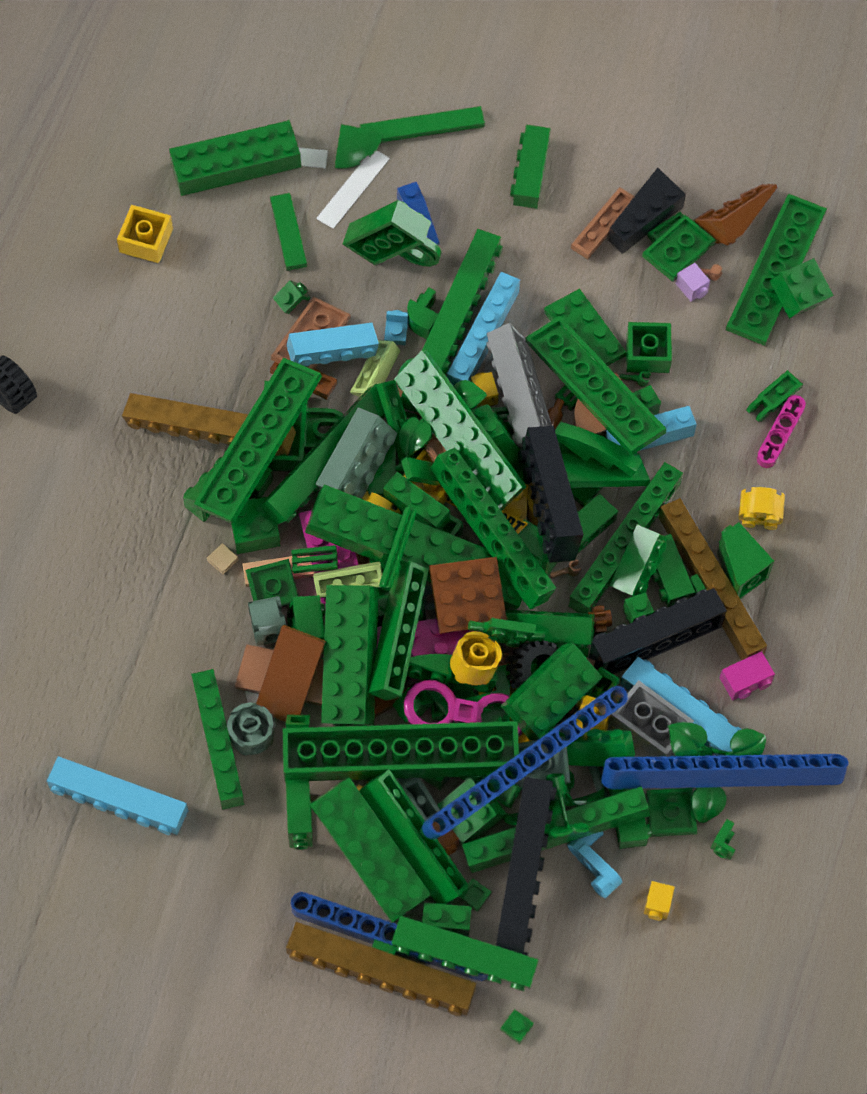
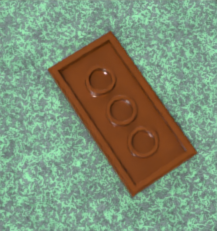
(290, 673)

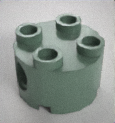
(266, 619)
(250, 728)

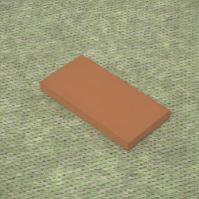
(314, 317)
(254, 668)

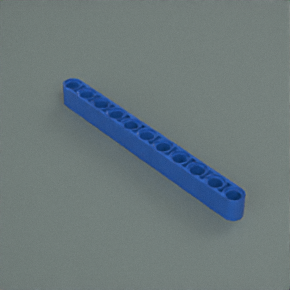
(519, 768)
(724, 771)

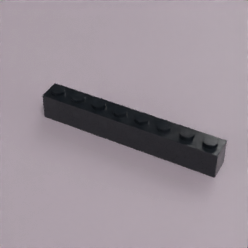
(525, 864)

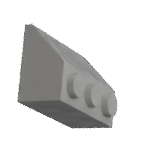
(648, 719)

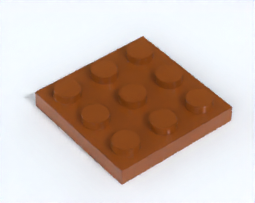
(466, 593)

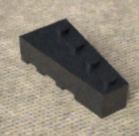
(648, 209)

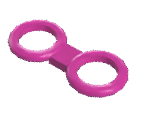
(458, 709)

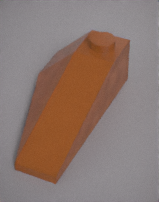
(736, 215)

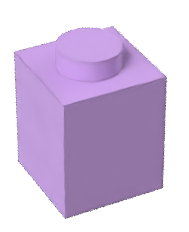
(693, 282)

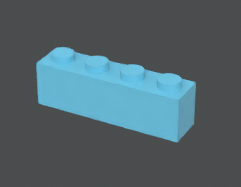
(333, 344)
(678, 424)

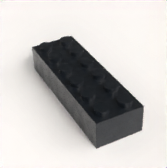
(550, 494)
(658, 632)

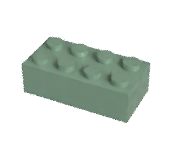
(358, 454)

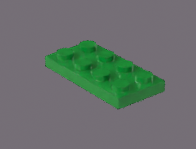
(588, 324)

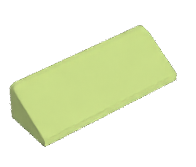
(376, 367)
(364, 574)

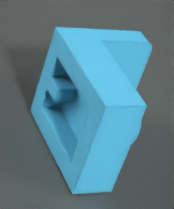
(396, 327)

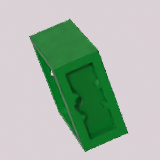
(299, 813)

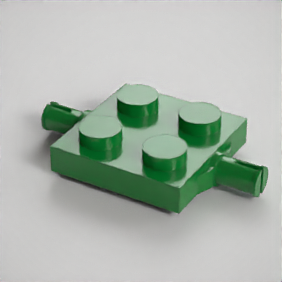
(507, 631)

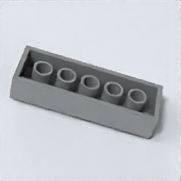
(517, 380)

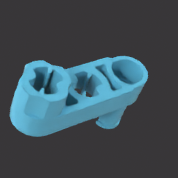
(606, 877)

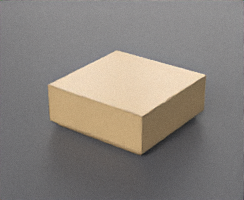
(222, 559)

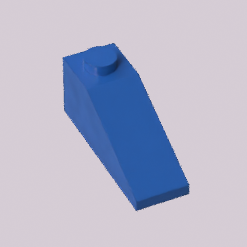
(414, 199)

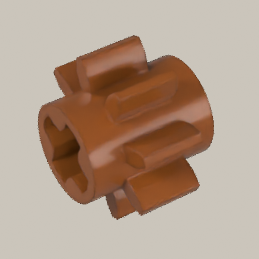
(602, 618)

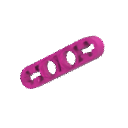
(783, 432)

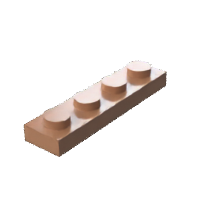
(600, 225)

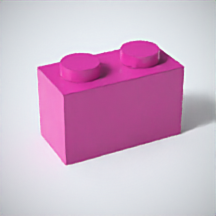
(747, 676)

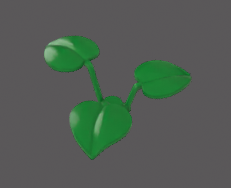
(416, 433)
(690, 740)
(562, 790)

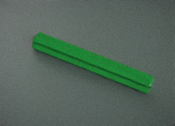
(397, 548)

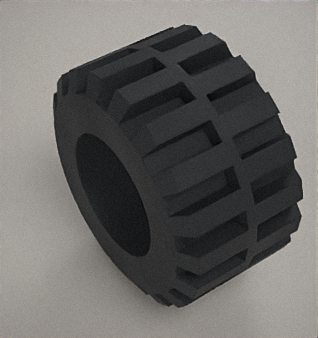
(15, 386)
(521, 660)

